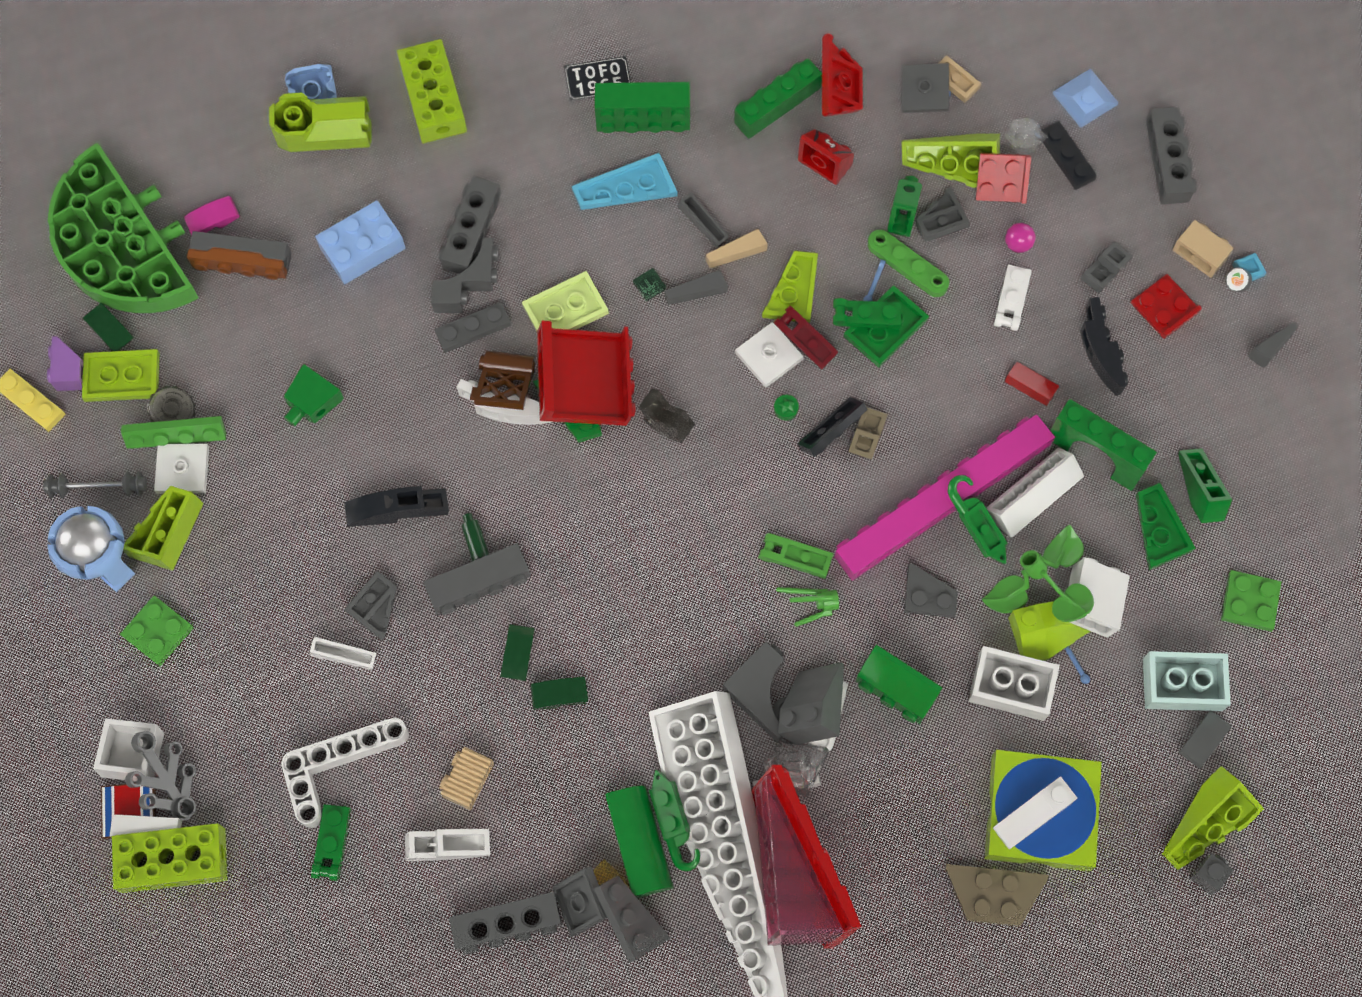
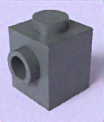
(1212, 873)

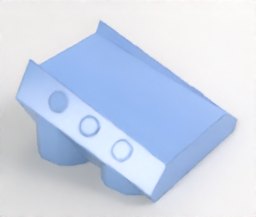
(313, 81)

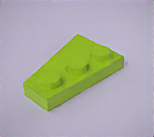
(794, 287)

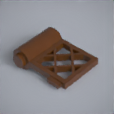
(506, 368)

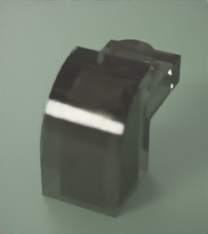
(664, 418)

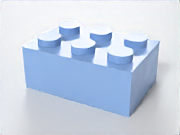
(360, 242)

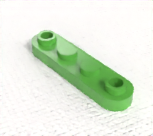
(908, 263)

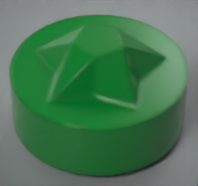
(786, 407)

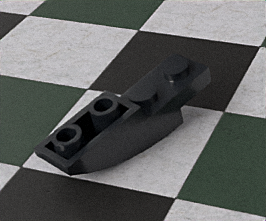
(1103, 355)
(395, 504)

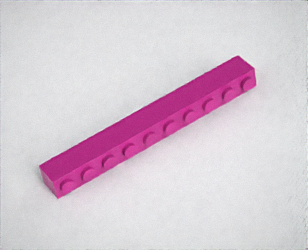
(933, 502)

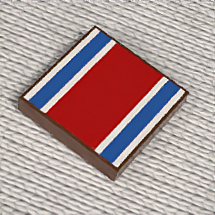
(122, 801)

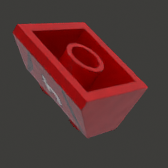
(825, 155)

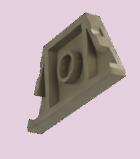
(995, 894)

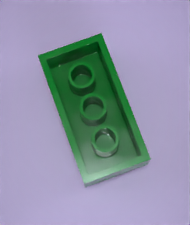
(642, 107)

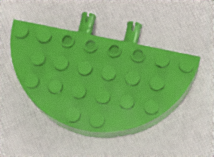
(110, 242)

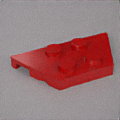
(840, 80)

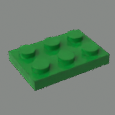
(882, 343)

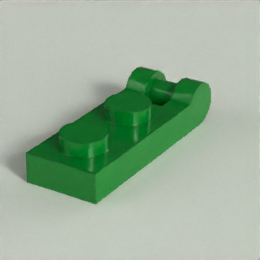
(867, 314)
(331, 841)

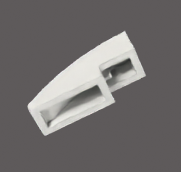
(446, 844)

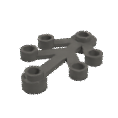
(165, 778)

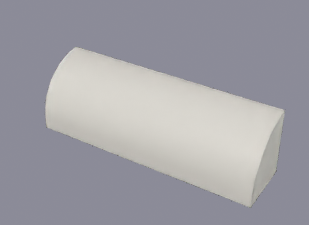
(1035, 491)

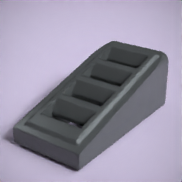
(1266, 350)

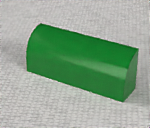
(639, 841)

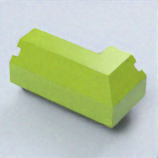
(320, 123)

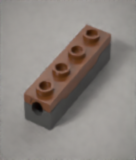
(239, 255)

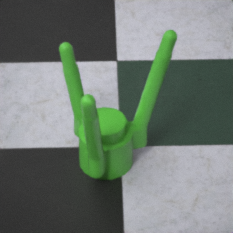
(825, 600)

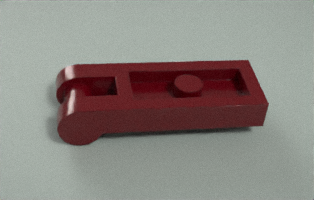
(806, 338)

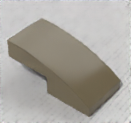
(868, 433)

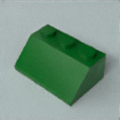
(898, 685)

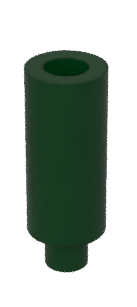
(474, 537)

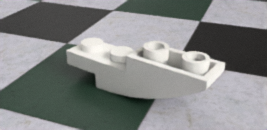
(528, 416)

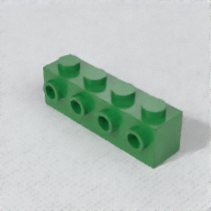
(777, 98)

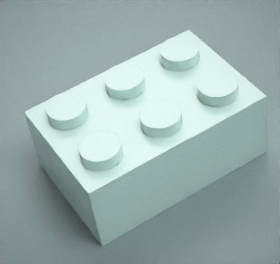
(1186, 681)

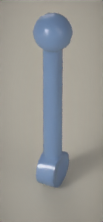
(869, 297)
(1085, 679)

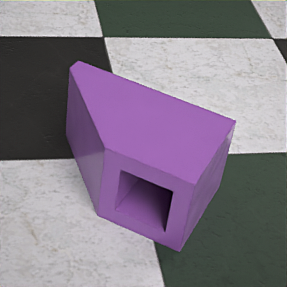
(65, 367)

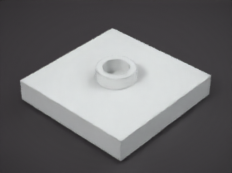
(769, 354)
(182, 467)

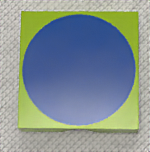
(1068, 837)

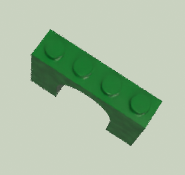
(1127, 453)

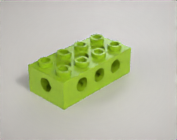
(432, 91)
(157, 845)

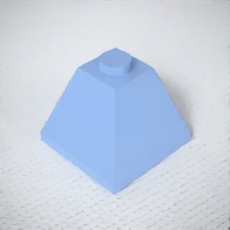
(1085, 98)

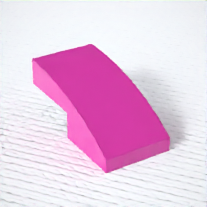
(211, 215)

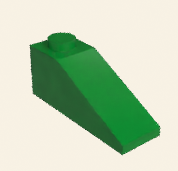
(1205, 489)

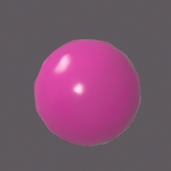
(1020, 237)

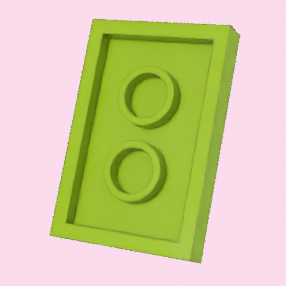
(120, 375)

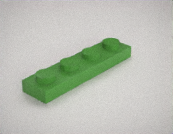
(173, 432)

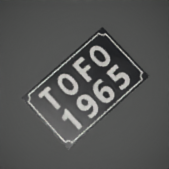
(583, 76)

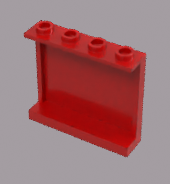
(585, 376)

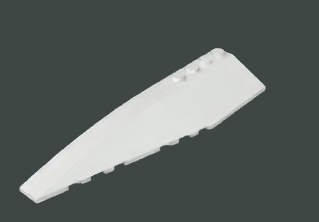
(705, 758)

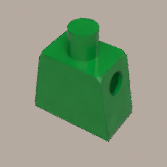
(907, 199)
(310, 397)

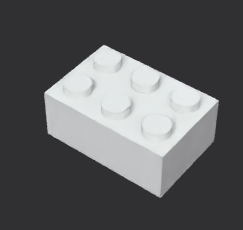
(1014, 683)

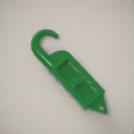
(978, 522)
(672, 819)

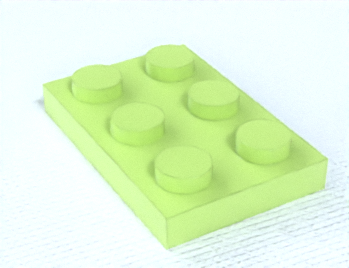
(567, 304)

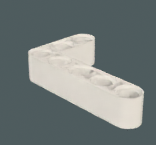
(334, 758)

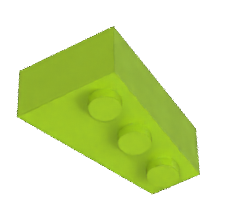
(165, 529)

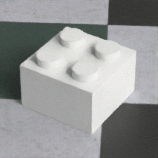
(115, 753)

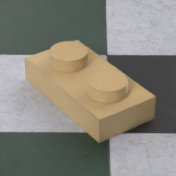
(960, 81)

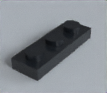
(1068, 156)
(832, 426)

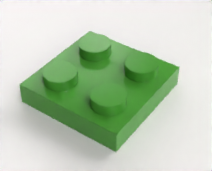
(1251, 600)
(157, 630)

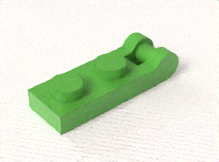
(796, 555)

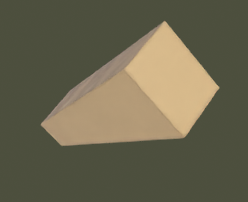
(740, 248)

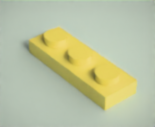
(30, 400)

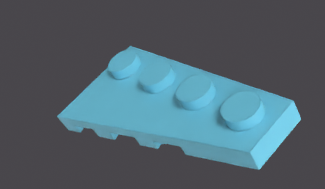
(628, 184)

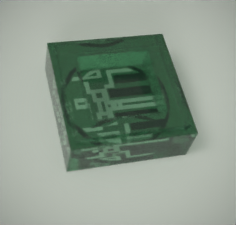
(649, 284)

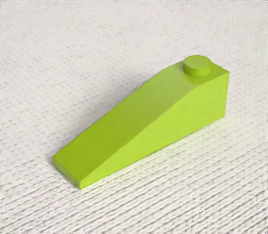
(950, 156)
(1041, 633)
(1215, 812)

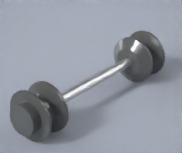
(61, 485)

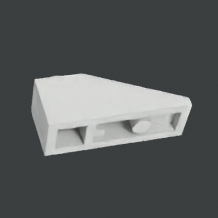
(1035, 813)

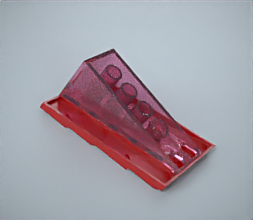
(798, 877)

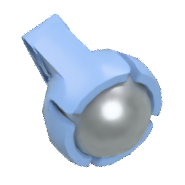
(89, 546)

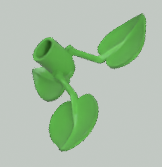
(1063, 551)

